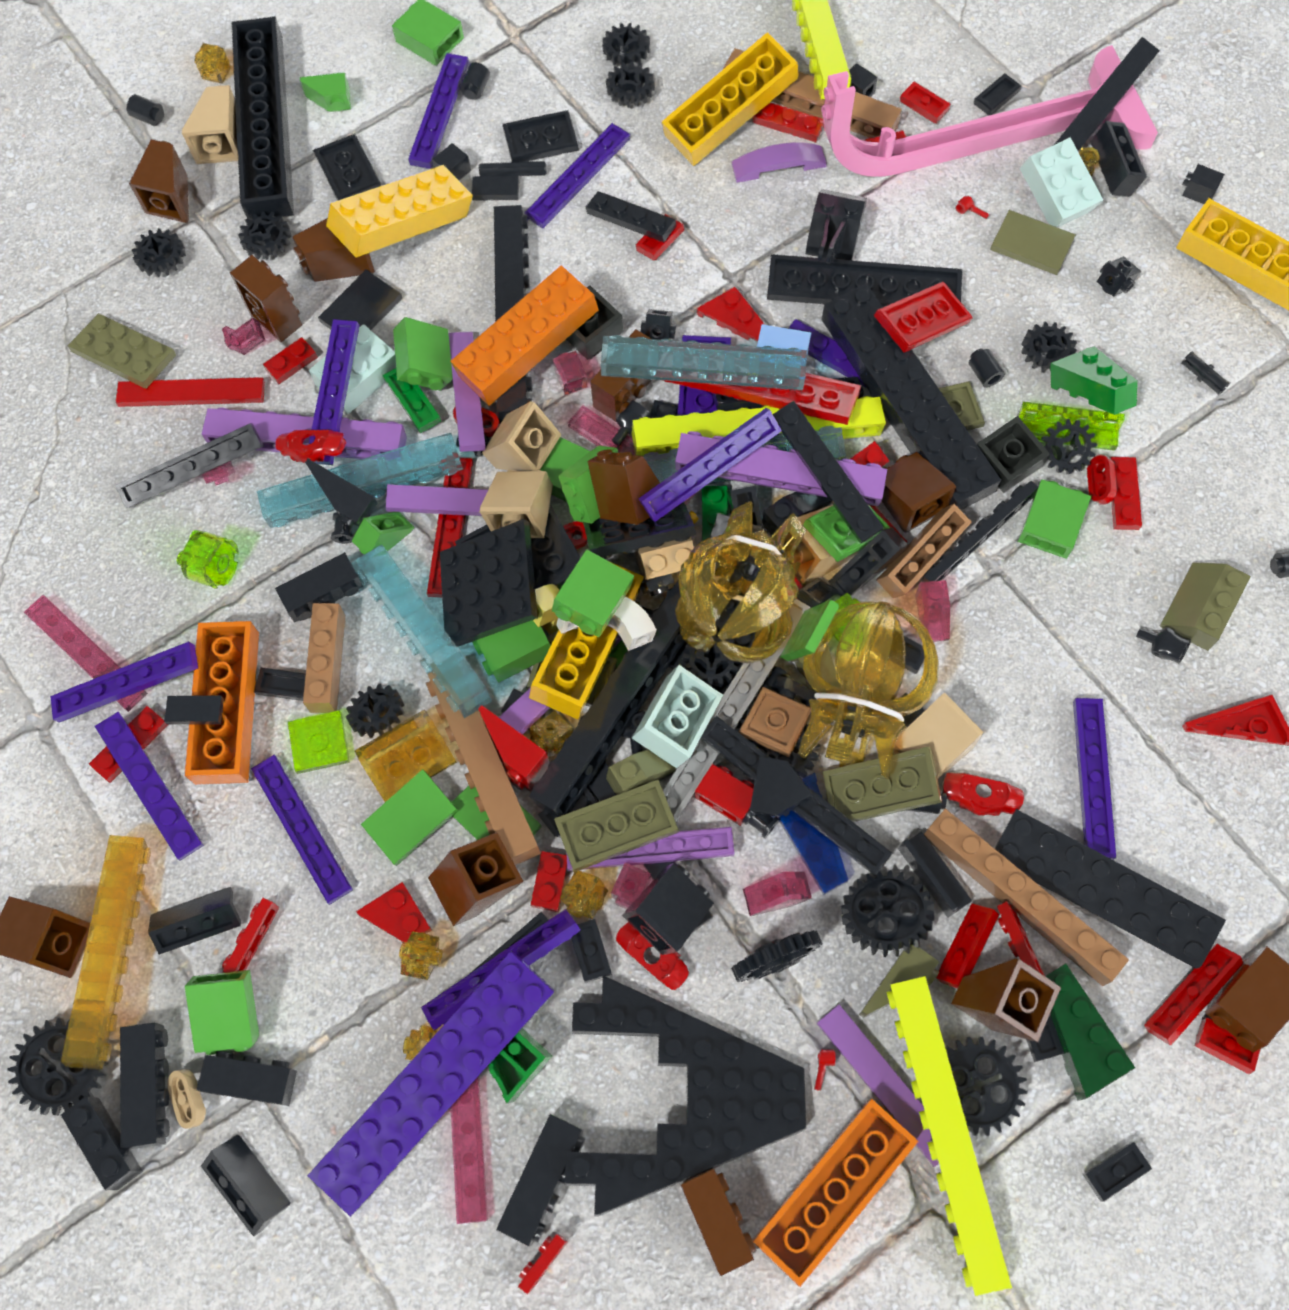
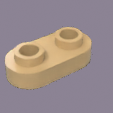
(185, 1099)

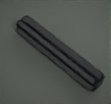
(530, 168)

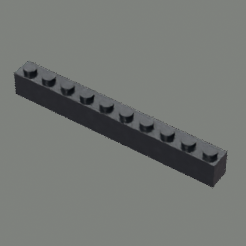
(511, 286)
(610, 713)

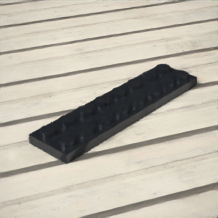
(818, 283)
(1110, 889)

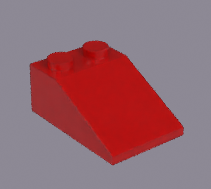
(520, 756)

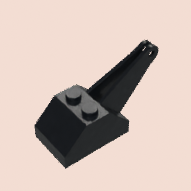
(835, 225)

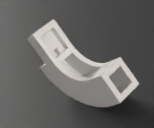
(630, 623)

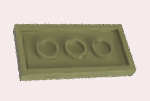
(122, 350)
(864, 793)
(616, 825)

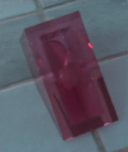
(934, 609)
(777, 892)

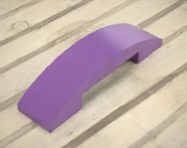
(778, 157)

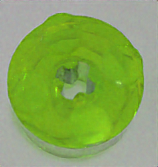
(208, 559)

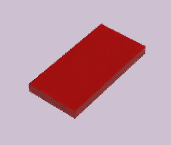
(923, 316)

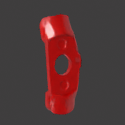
(326, 443)
(962, 789)
(668, 970)

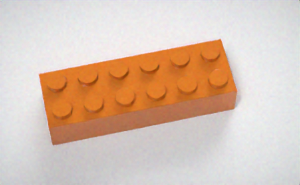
(525, 335)
(226, 669)
(834, 1192)

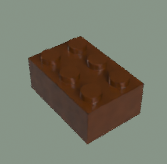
(266, 297)
(614, 394)
(719, 1221)

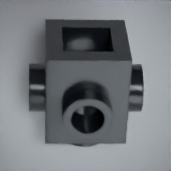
(1118, 276)
(661, 320)

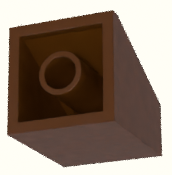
(161, 182)
(326, 256)
(619, 484)
(915, 491)
(474, 878)
(42, 936)
(1008, 999)
(1254, 1000)

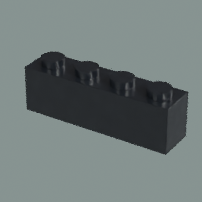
(143, 1086)
(540, 1181)

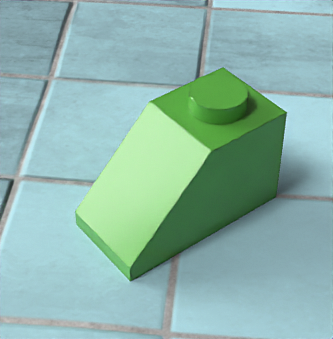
(328, 91)
(381, 529)

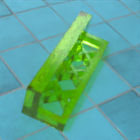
(1105, 433)

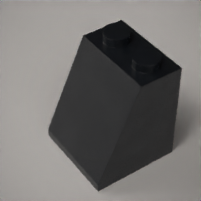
(669, 909)

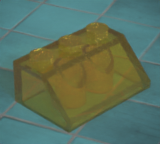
(403, 753)

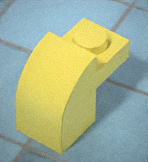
(544, 599)

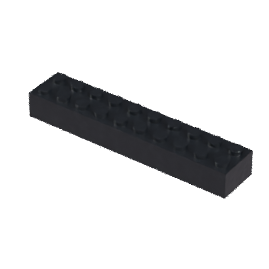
(261, 118)
(909, 396)

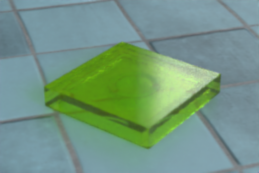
(318, 742)

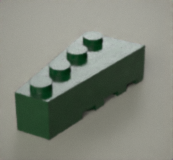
(1090, 1048)

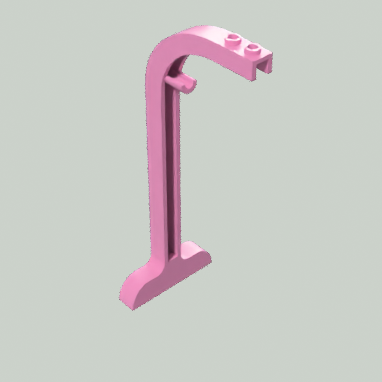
(974, 136)

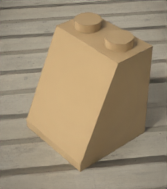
(212, 127)
(522, 440)
(516, 497)
(812, 555)
(663, 559)
(944, 730)

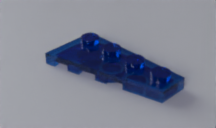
(815, 850)

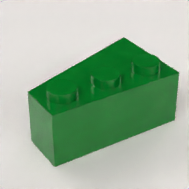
(1096, 379)
(518, 1065)

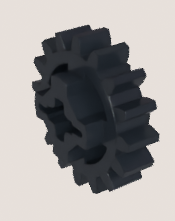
(626, 44)
(630, 84)
(265, 235)
(158, 252)
(1047, 345)
(1078, 449)
(698, 659)
(375, 710)

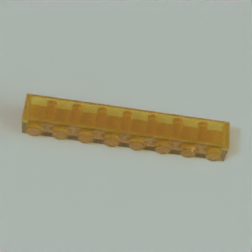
(105, 953)

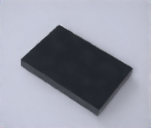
(540, 137)
(346, 167)
(363, 301)

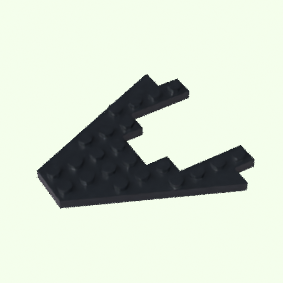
(735, 1099)

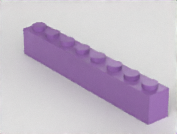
(362, 437)
(783, 469)

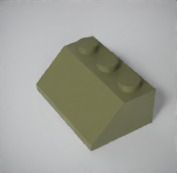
(1205, 602)

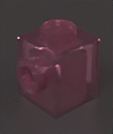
(570, 372)
(630, 885)

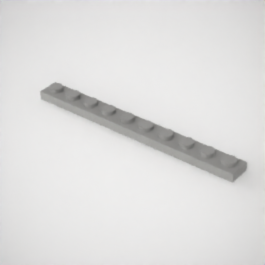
(731, 710)

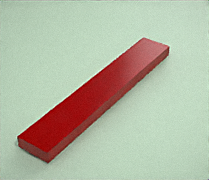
(191, 392)
(448, 527)

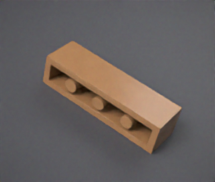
(924, 551)
(324, 658)

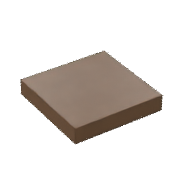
(775, 721)

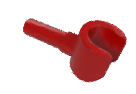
(966, 203)
(825, 1058)

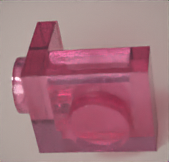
(245, 337)
(219, 474)

